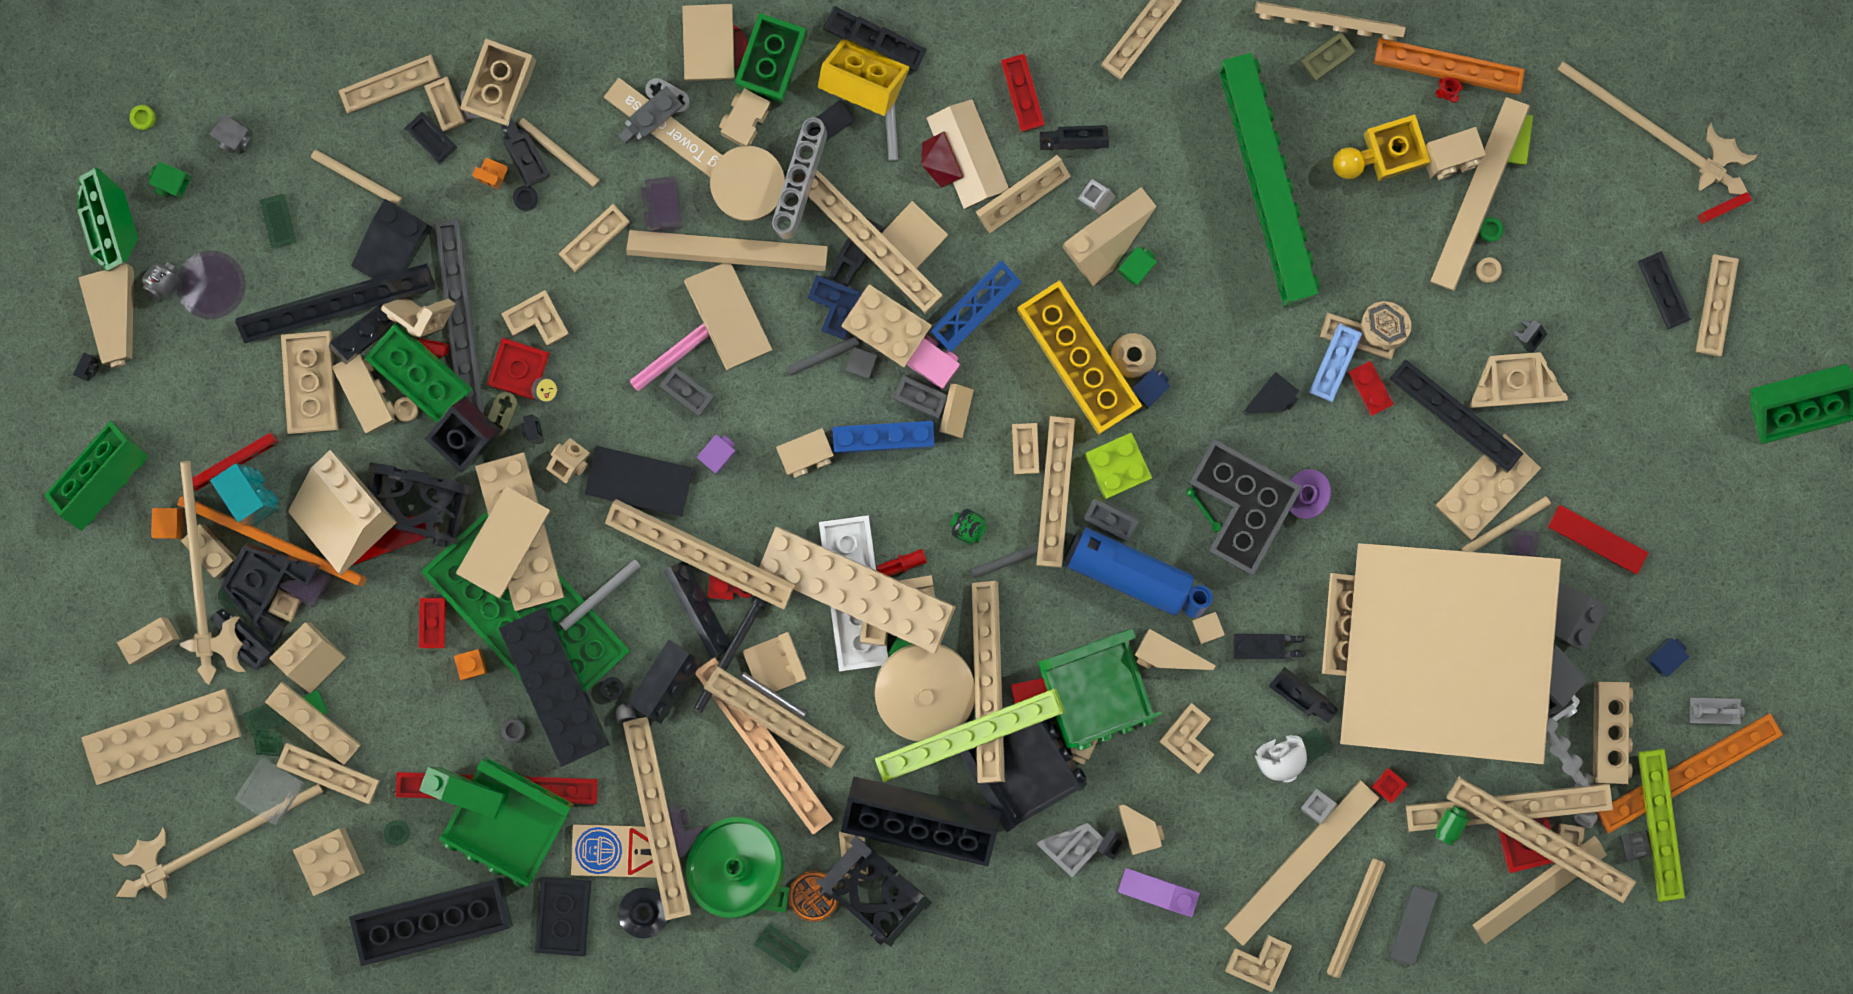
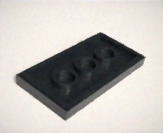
(639, 481)

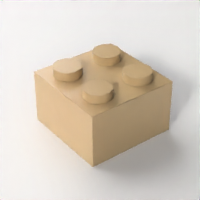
(1453, 153)
(328, 861)

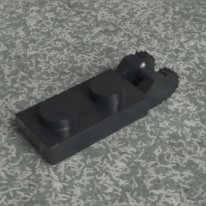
(852, 256)
(1265, 646)

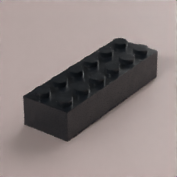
(554, 686)
(921, 821)
(431, 921)

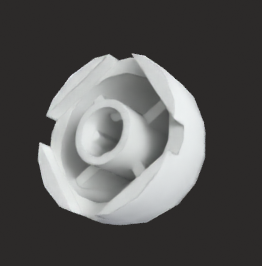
(1282, 760)

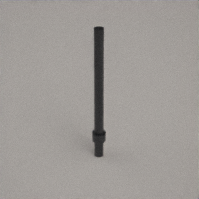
(757, 605)

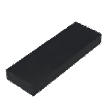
(1664, 290)

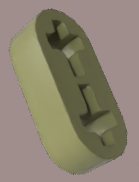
(508, 415)

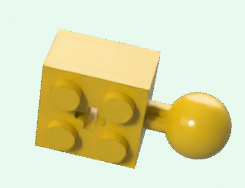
(1387, 163)

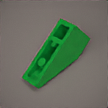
(461, 791)

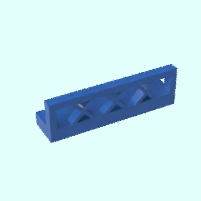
(979, 309)

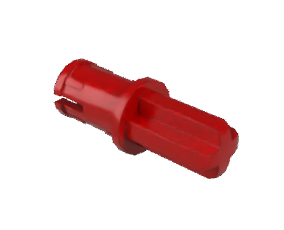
(903, 563)

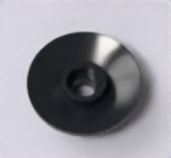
(630, 915)

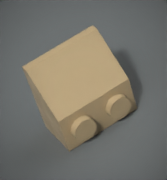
(308, 657)

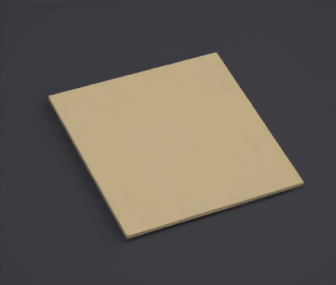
(1451, 652)

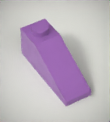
(1159, 892)

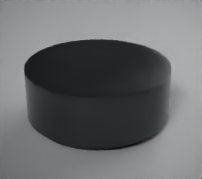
(525, 198)

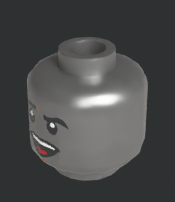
(160, 280)

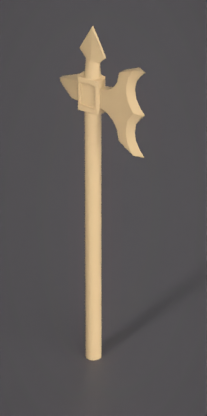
(1712, 170)
(203, 643)
(155, 875)

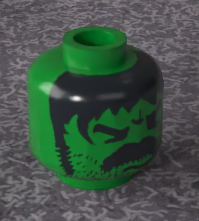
(968, 526)

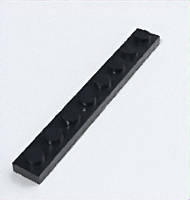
(335, 303)

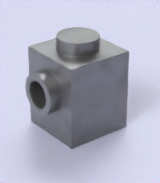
(231, 135)

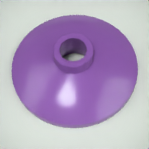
(1311, 482)

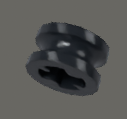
(616, 695)

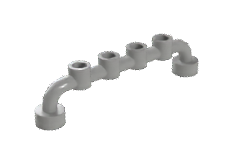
(1571, 766)

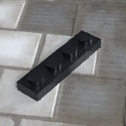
(698, 609)

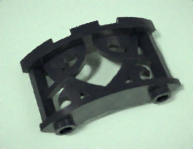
(446, 490)
(860, 857)

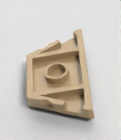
(1516, 381)

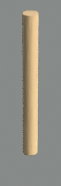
(558, 152)
(355, 177)
(1507, 525)

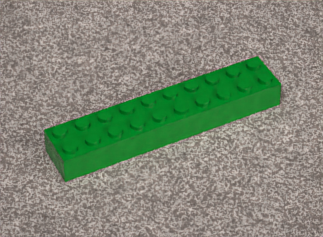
(1268, 179)

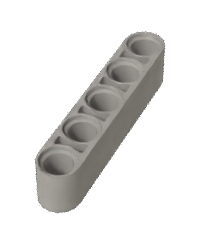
(799, 166)

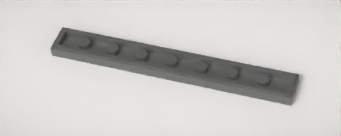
(460, 321)

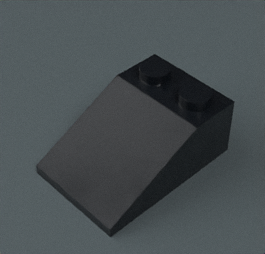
(390, 241)

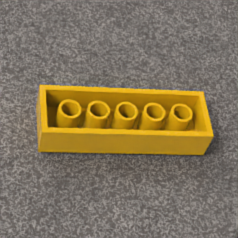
(1079, 357)

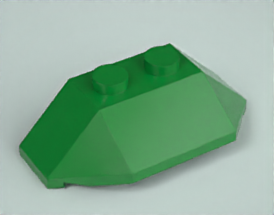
(105, 219)

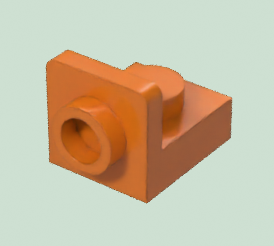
(491, 173)

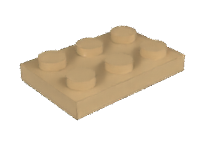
(886, 326)

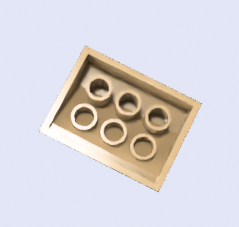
(339, 512)

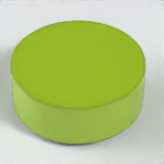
(142, 117)

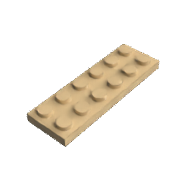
(537, 575)
(161, 736)

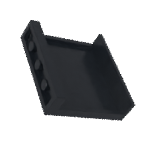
(1035, 773)

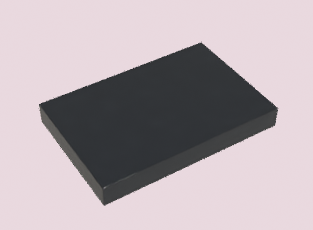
(563, 916)

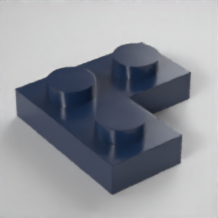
(839, 300)

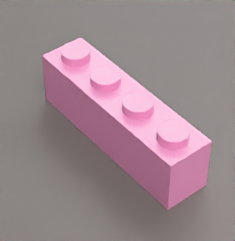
(934, 363)

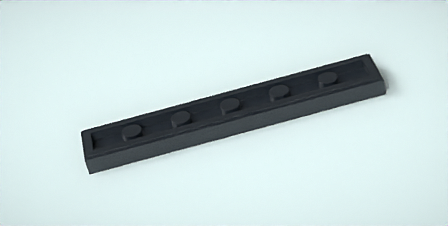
(1456, 416)

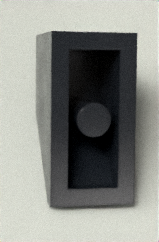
(1273, 397)

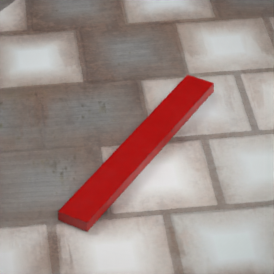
(572, 789)

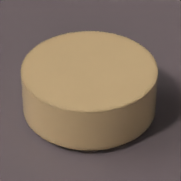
(1488, 270)
(406, 409)

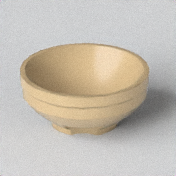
(1125, 366)

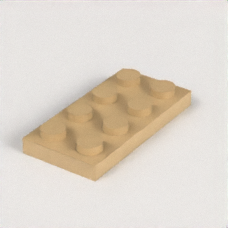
(1485, 492)

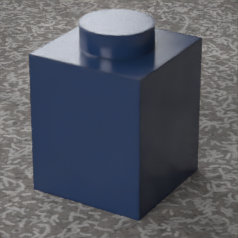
(1151, 388)
(1668, 656)

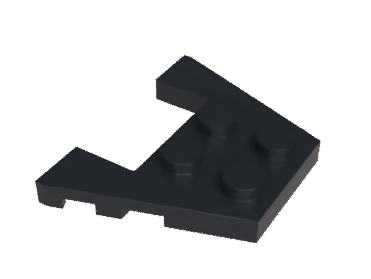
(256, 579)

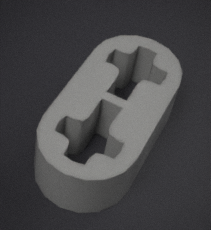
(677, 92)

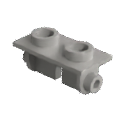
(1716, 710)

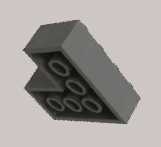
(1257, 499)

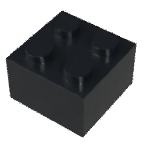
(462, 434)

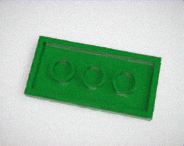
(417, 372)

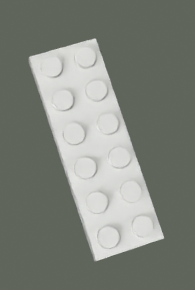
(853, 540)

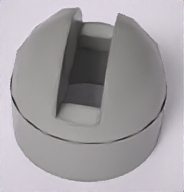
(625, 713)

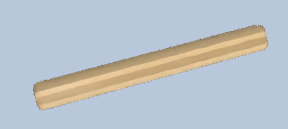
(1356, 918)

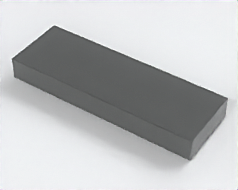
(1413, 925)

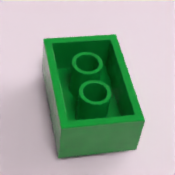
(771, 58)

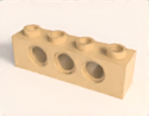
(1602, 744)

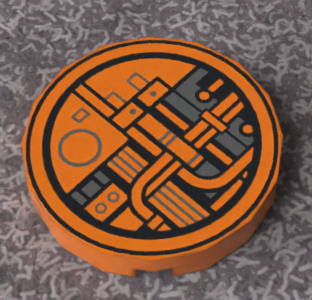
(807, 900)

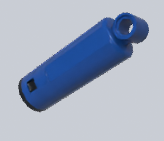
(1135, 573)

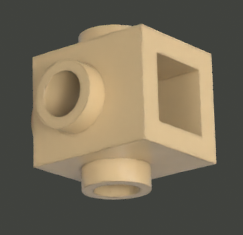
(568, 460)

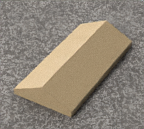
(973, 153)
(1338, 624)

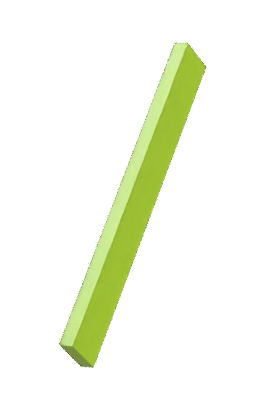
(970, 735)

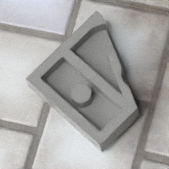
(1072, 847)

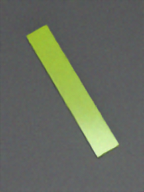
(1661, 824)

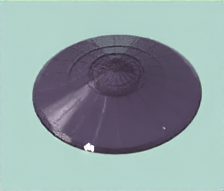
(211, 284)

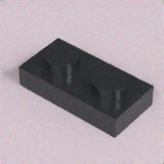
(532, 429)

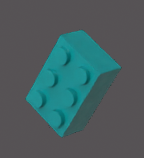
(245, 494)

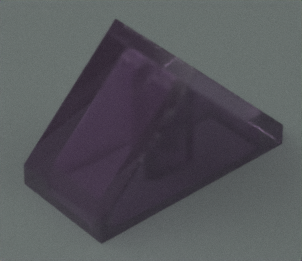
(312, 593)

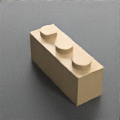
(365, 394)

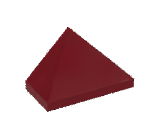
(940, 160)

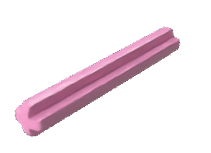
(670, 357)

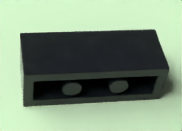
(665, 682)

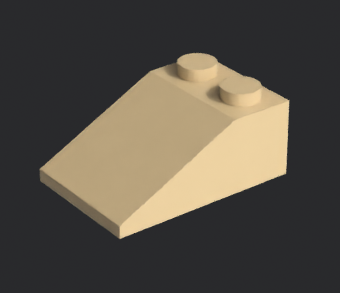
(498, 82)

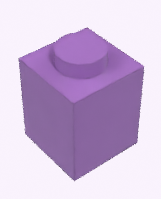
(717, 453)

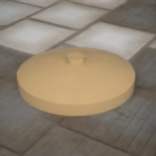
(924, 691)

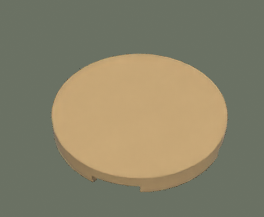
(747, 183)

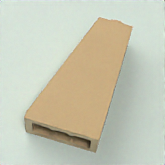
(110, 311)

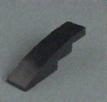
(874, 38)

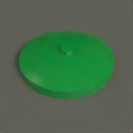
(735, 868)

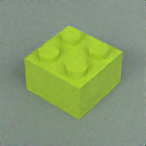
(1118, 466)

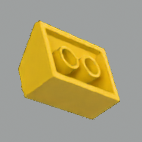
(862, 77)

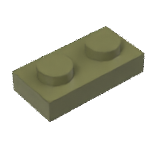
(1327, 57)

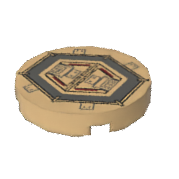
(1386, 325)

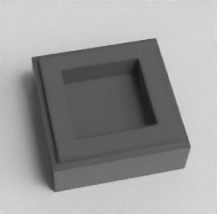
(861, 363)

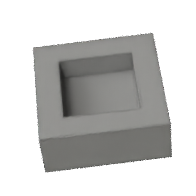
(1319, 806)

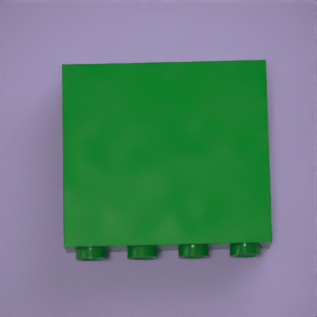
(1098, 690)
(520, 834)

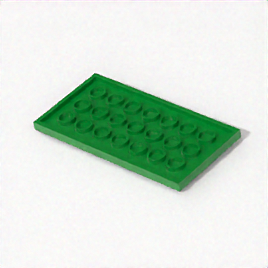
(589, 641)

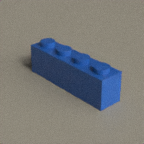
(883, 437)

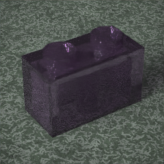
(662, 203)

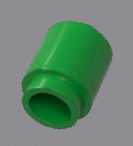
(1452, 825)

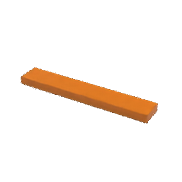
(1445, 65)

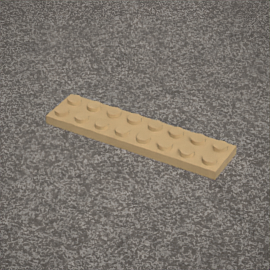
(858, 590)

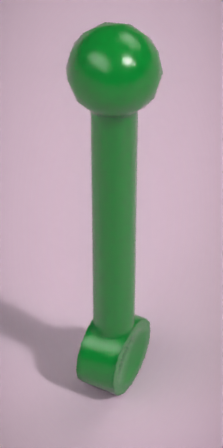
(1215, 526)

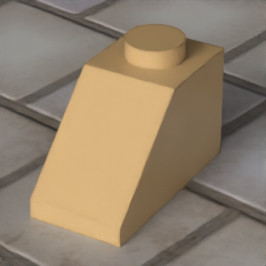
(1140, 830)

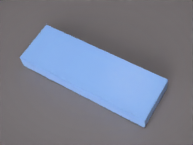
(1335, 362)

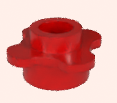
(1452, 84)

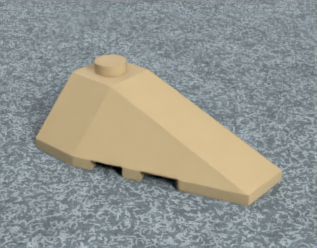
(1107, 238)

